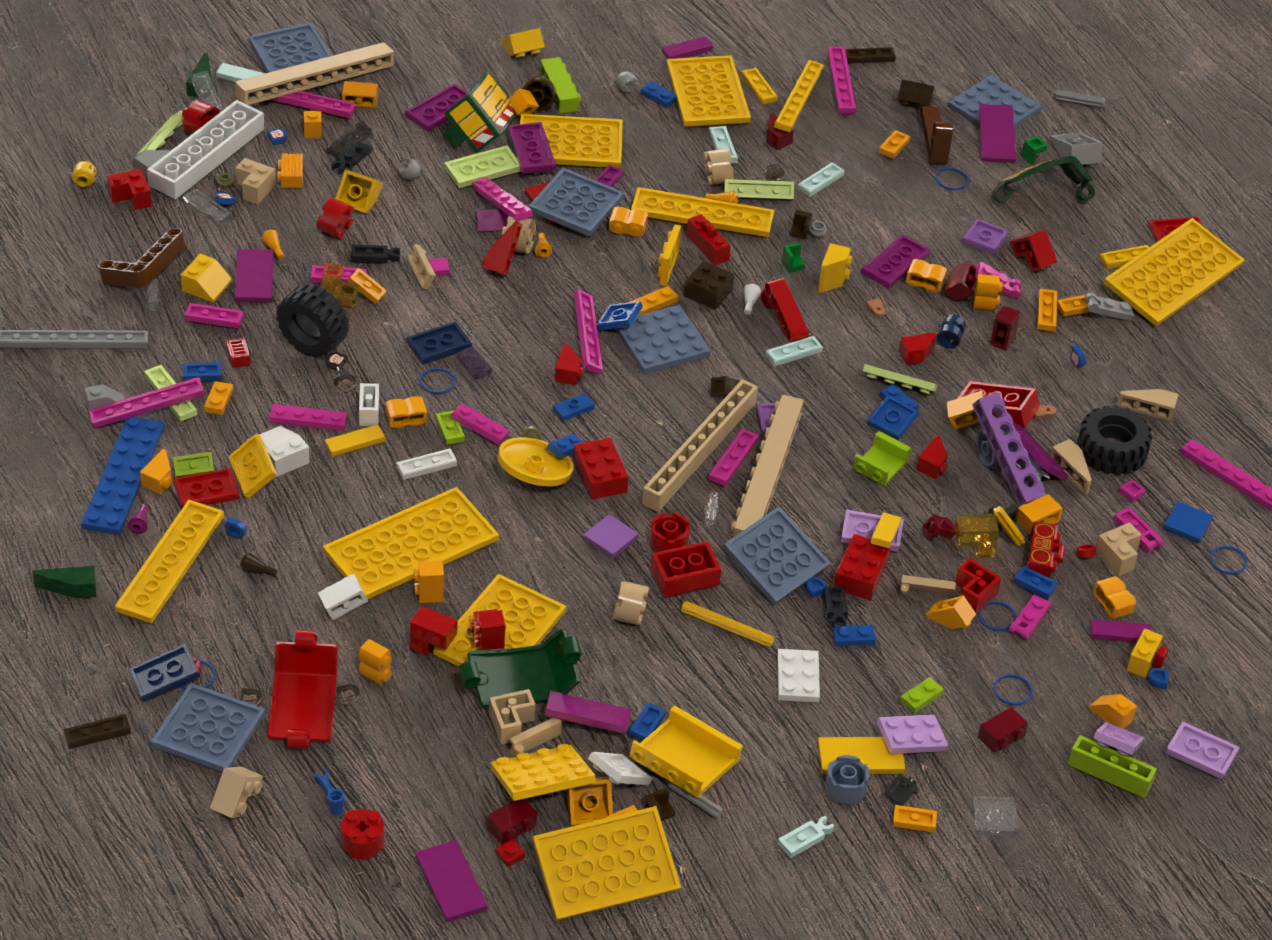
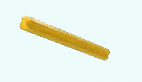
(727, 624)

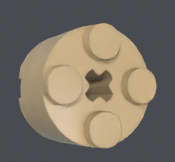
(718, 166)
(528, 229)
(630, 603)

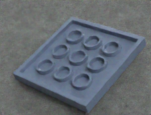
(288, 47)
(994, 92)
(576, 201)
(663, 339)
(776, 555)
(208, 727)

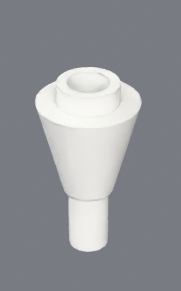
(751, 294)

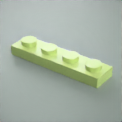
(164, 132)
(760, 189)
(891, 377)
(159, 379)

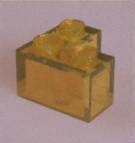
(333, 282)
(979, 531)

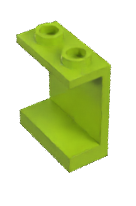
(883, 459)

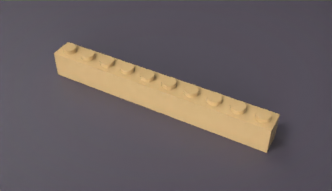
(314, 73)
(699, 445)
(769, 463)

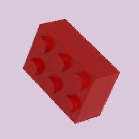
(600, 468)
(862, 567)
(685, 569)

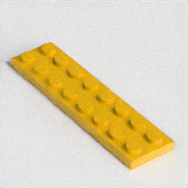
(719, 213)
(169, 561)

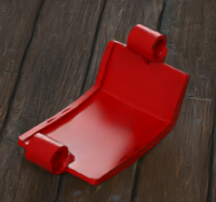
(303, 691)

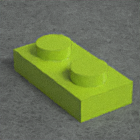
(450, 428)
(193, 464)
(921, 695)

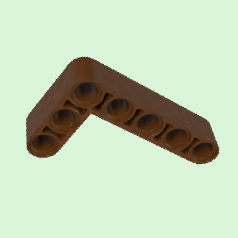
(936, 134)
(148, 266)

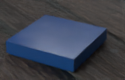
(619, 315)
(893, 417)
(1188, 522)

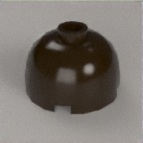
(543, 92)

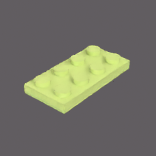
(486, 164)

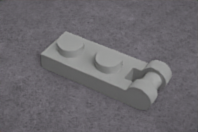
(1109, 307)

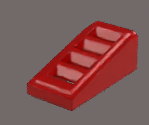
(238, 352)

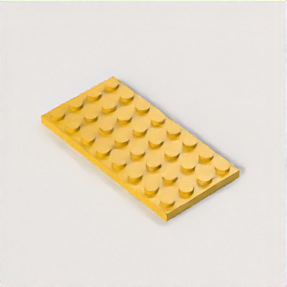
(1173, 271)
(391, 548)

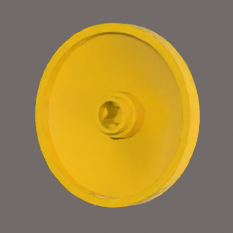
(533, 463)

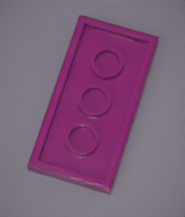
(431, 111)
(997, 133)
(531, 147)
(894, 261)
(254, 275)
(1040, 454)
(588, 712)
(451, 881)

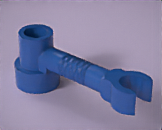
(335, 797)

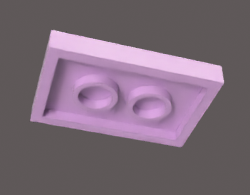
(865, 525)
(912, 734)
(1117, 737)
(1202, 750)

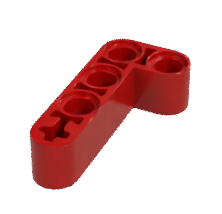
(778, 295)

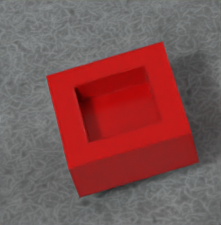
(510, 852)

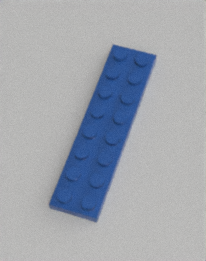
(122, 476)

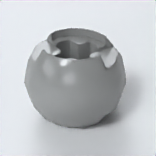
(626, 81)
(409, 169)

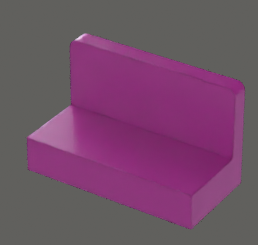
(491, 220)

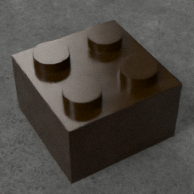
(709, 285)

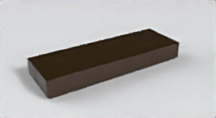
(870, 55)
(97, 731)

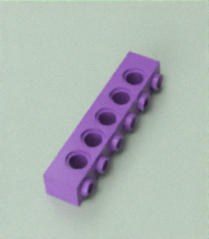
(1006, 458)

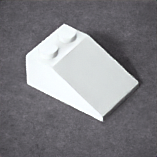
(285, 449)

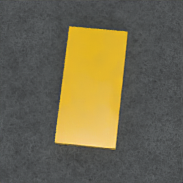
(869, 750)

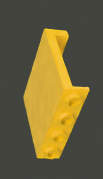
(687, 752)

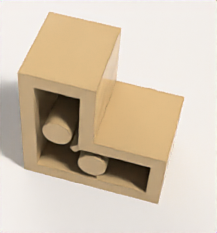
(255, 180)
(1119, 548)
(509, 712)
(234, 789)

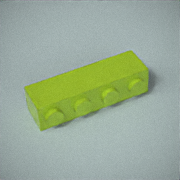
(566, 95)
(1112, 766)

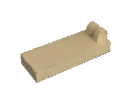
(421, 267)
(926, 584)
(535, 736)

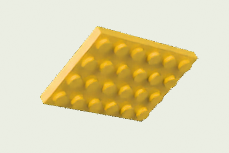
(708, 91)
(581, 139)
(525, 612)
(606, 863)

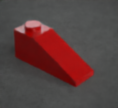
(501, 253)

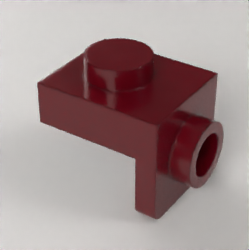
(938, 525)

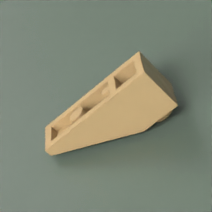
(1151, 402)
(1072, 461)

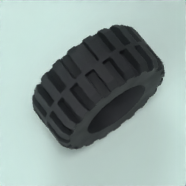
(312, 320)
(1120, 425)

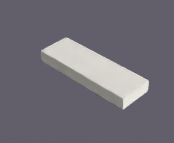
(426, 464)

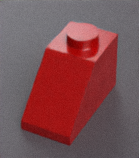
(917, 348)
(568, 367)
(933, 459)

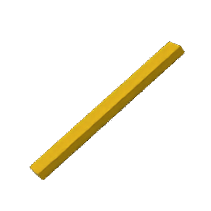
(799, 96)

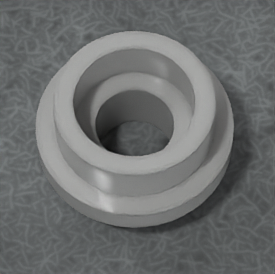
(818, 228)

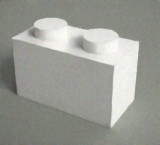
(369, 404)
(343, 596)

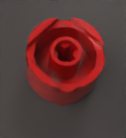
(197, 115)
(335, 218)
(669, 532)
(362, 833)

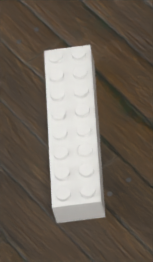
(205, 149)

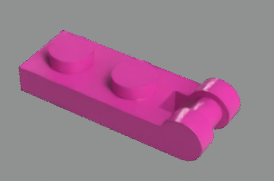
(1010, 286)
(1129, 516)
(1030, 617)

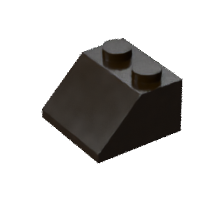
(916, 93)

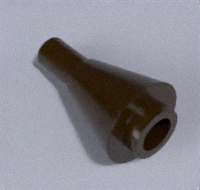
(253, 564)

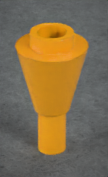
(730, 196)
(271, 239)
(542, 247)

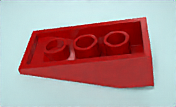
(1019, 401)

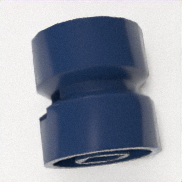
(951, 331)

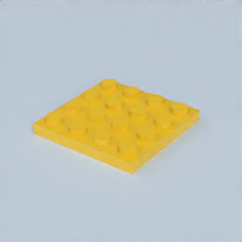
(542, 772)

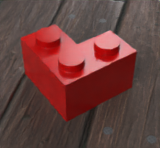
(130, 186)
(1035, 248)
(977, 584)
(488, 629)
(431, 630)

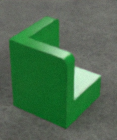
(1032, 147)
(791, 258)

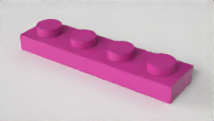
(308, 417)
(733, 457)

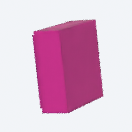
(440, 266)
(1132, 490)

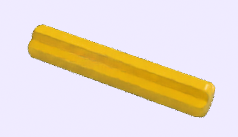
(1008, 526)

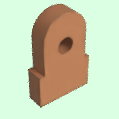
(876, 307)
(1045, 411)

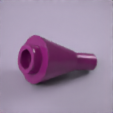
(138, 522)

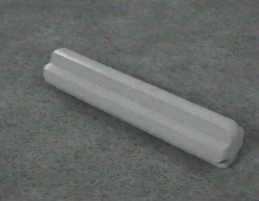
(1080, 98)
(701, 802)

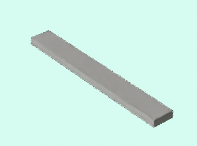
(74, 339)

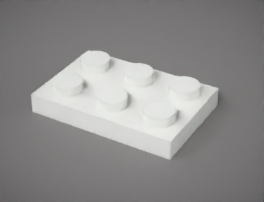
(798, 675)
(619, 768)

